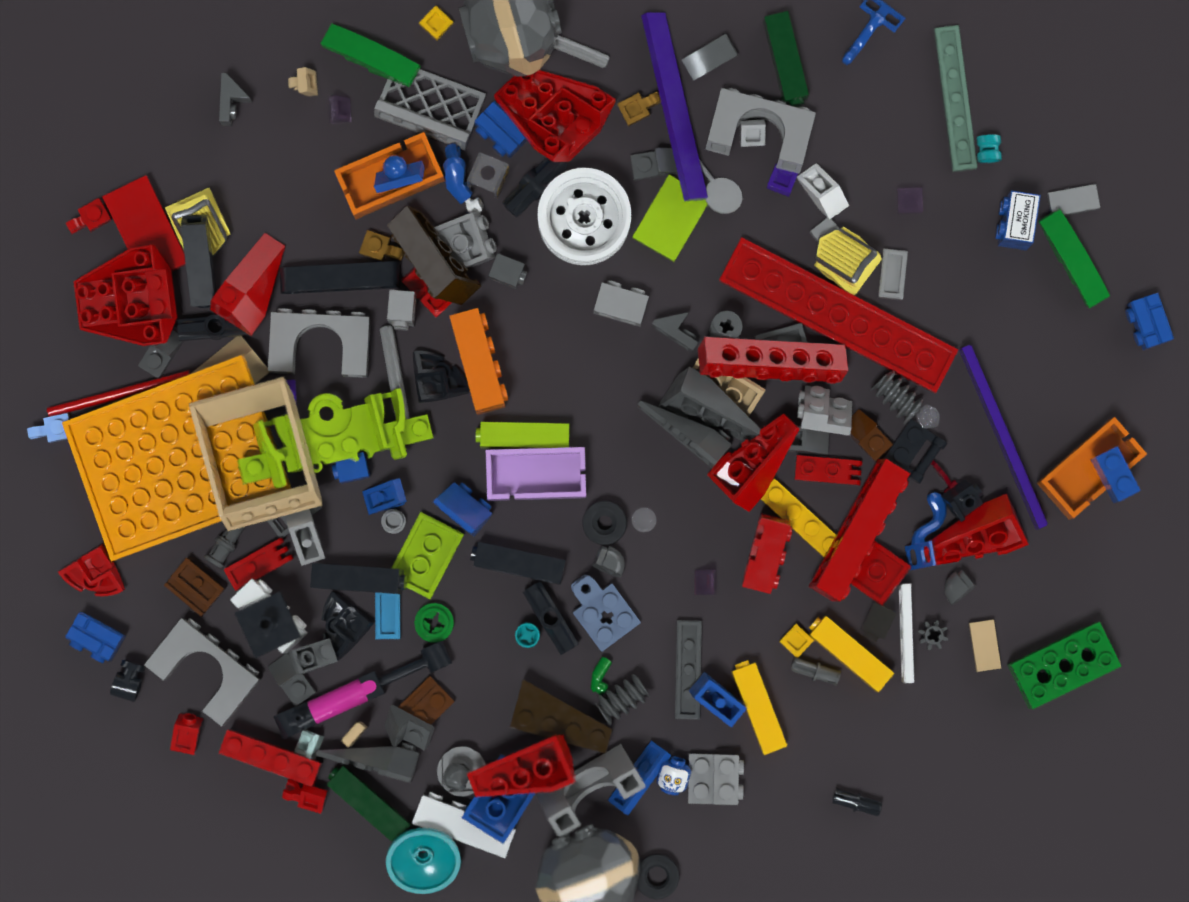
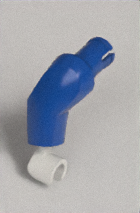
(454, 175)

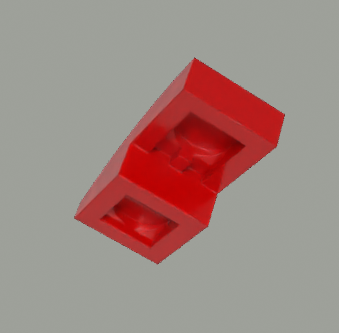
(419, 287)

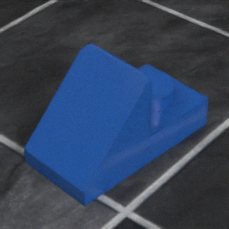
(384, 496)

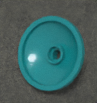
(423, 871)

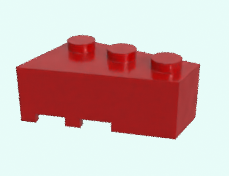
(767, 553)

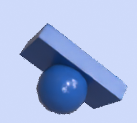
(398, 174)

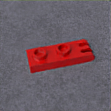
(826, 470)
(257, 564)

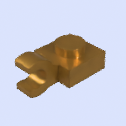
(635, 108)
(377, 246)

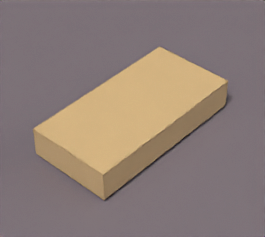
(984, 645)
(354, 734)

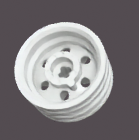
(561, 193)

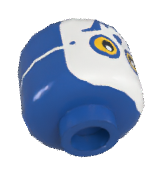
(674, 776)

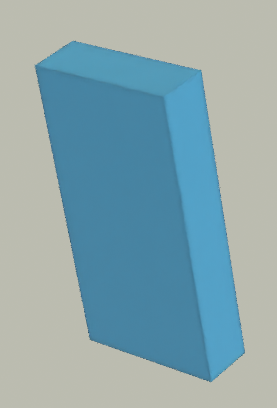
(387, 616)

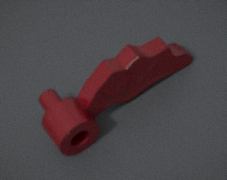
(945, 478)

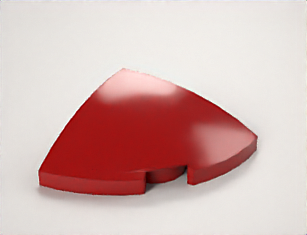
(93, 572)

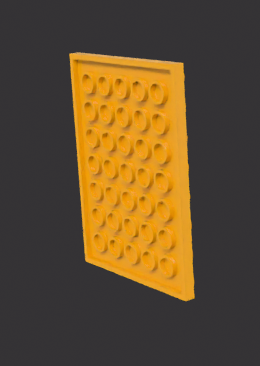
(148, 465)

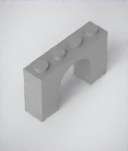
(792, 122)
(288, 328)
(237, 678)
(606, 770)

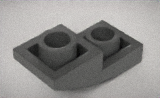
(709, 57)

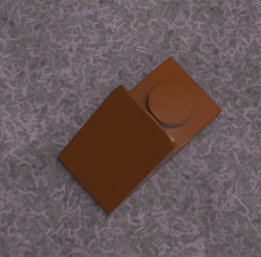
(868, 436)

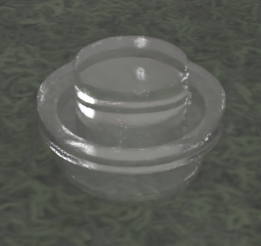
(928, 417)
(643, 520)

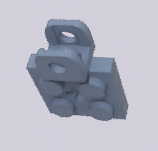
(596, 601)

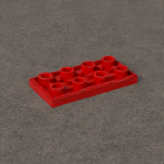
(143, 220)

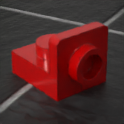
(186, 733)

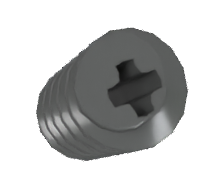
(726, 318)
(898, 396)
(622, 698)

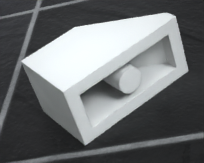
(823, 191)

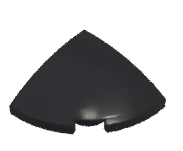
(437, 379)
(343, 624)

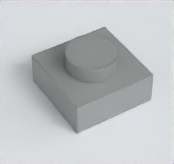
(752, 133)

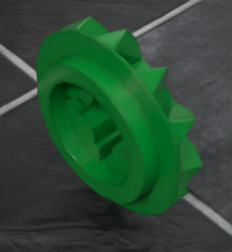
(430, 611)

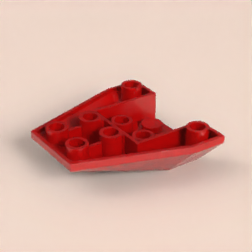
(555, 112)
(128, 298)

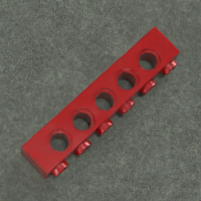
(762, 353)

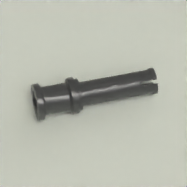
(223, 546)

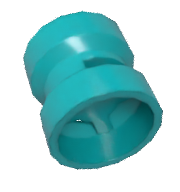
(989, 148)
(527, 635)

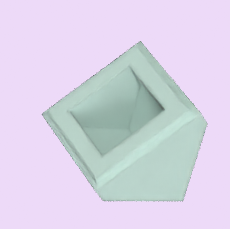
(309, 744)

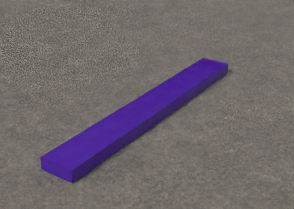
(674, 106)
(1003, 437)

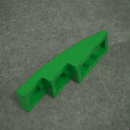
(371, 55)
(1074, 258)

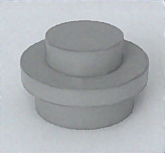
(393, 521)

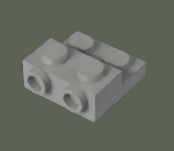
(468, 239)
(824, 413)
(715, 779)

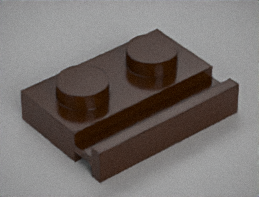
(194, 587)
(427, 701)

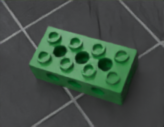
(1079, 672)

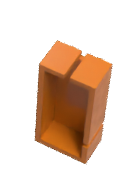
(359, 177)
(476, 357)
(1076, 476)

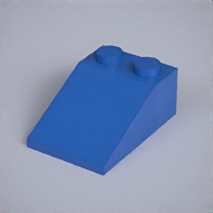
(463, 508)
(497, 813)

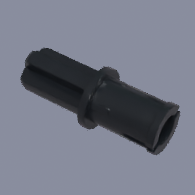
(857, 802)

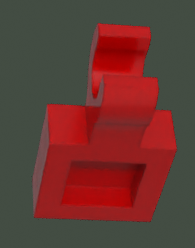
(92, 215)
(308, 797)

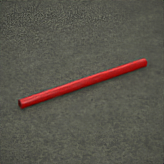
(112, 395)

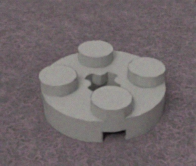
(460, 755)

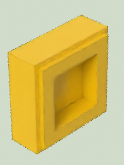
(436, 23)
(796, 640)

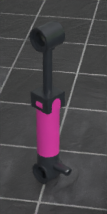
(355, 693)

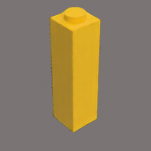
(850, 653)
(758, 707)

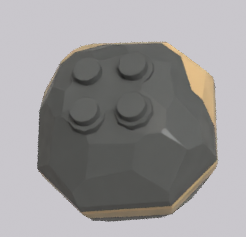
(511, 33)
(588, 868)

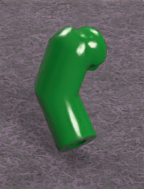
(598, 674)

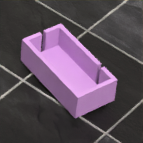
(535, 473)

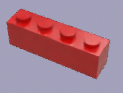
(270, 757)

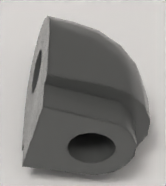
(609, 561)
(957, 586)

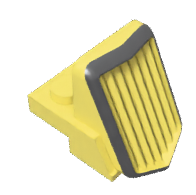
(200, 204)
(846, 259)

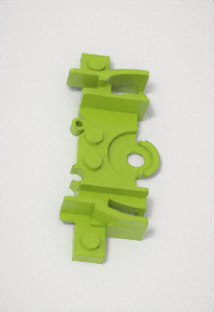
(336, 439)

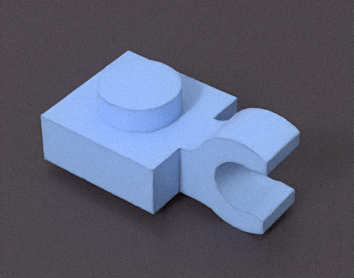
(52, 428)

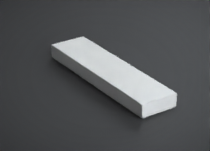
(906, 635)

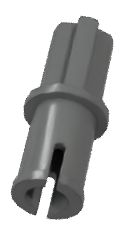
(816, 671)

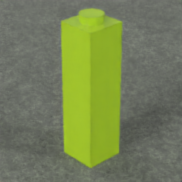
(522, 435)

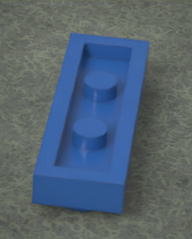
(648, 768)

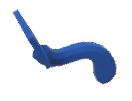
(877, 19)
(918, 540)

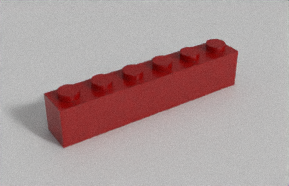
(859, 530)

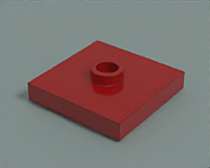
(880, 574)

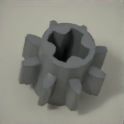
(939, 637)

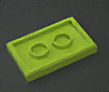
(669, 220)
(427, 554)

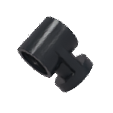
(127, 684)

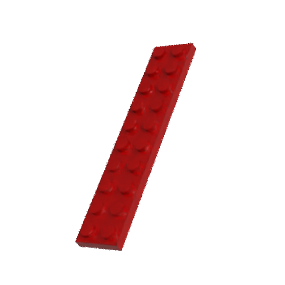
(838, 315)

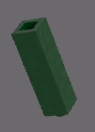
(786, 58)
(367, 803)

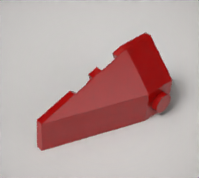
(248, 288)
(751, 468)
(985, 530)
(532, 770)

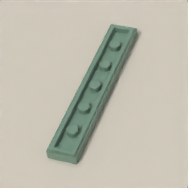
(955, 98)

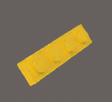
(800, 518)

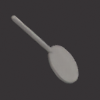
(722, 193)

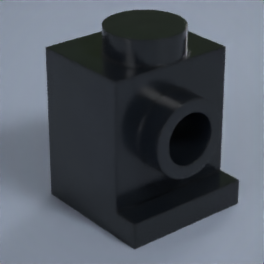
(963, 499)

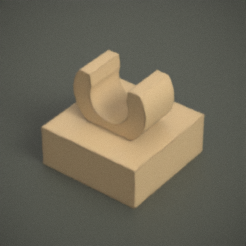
(304, 82)

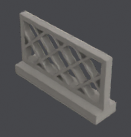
(419, 122)

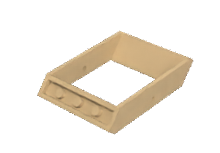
(241, 404)

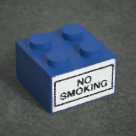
(1018, 220)

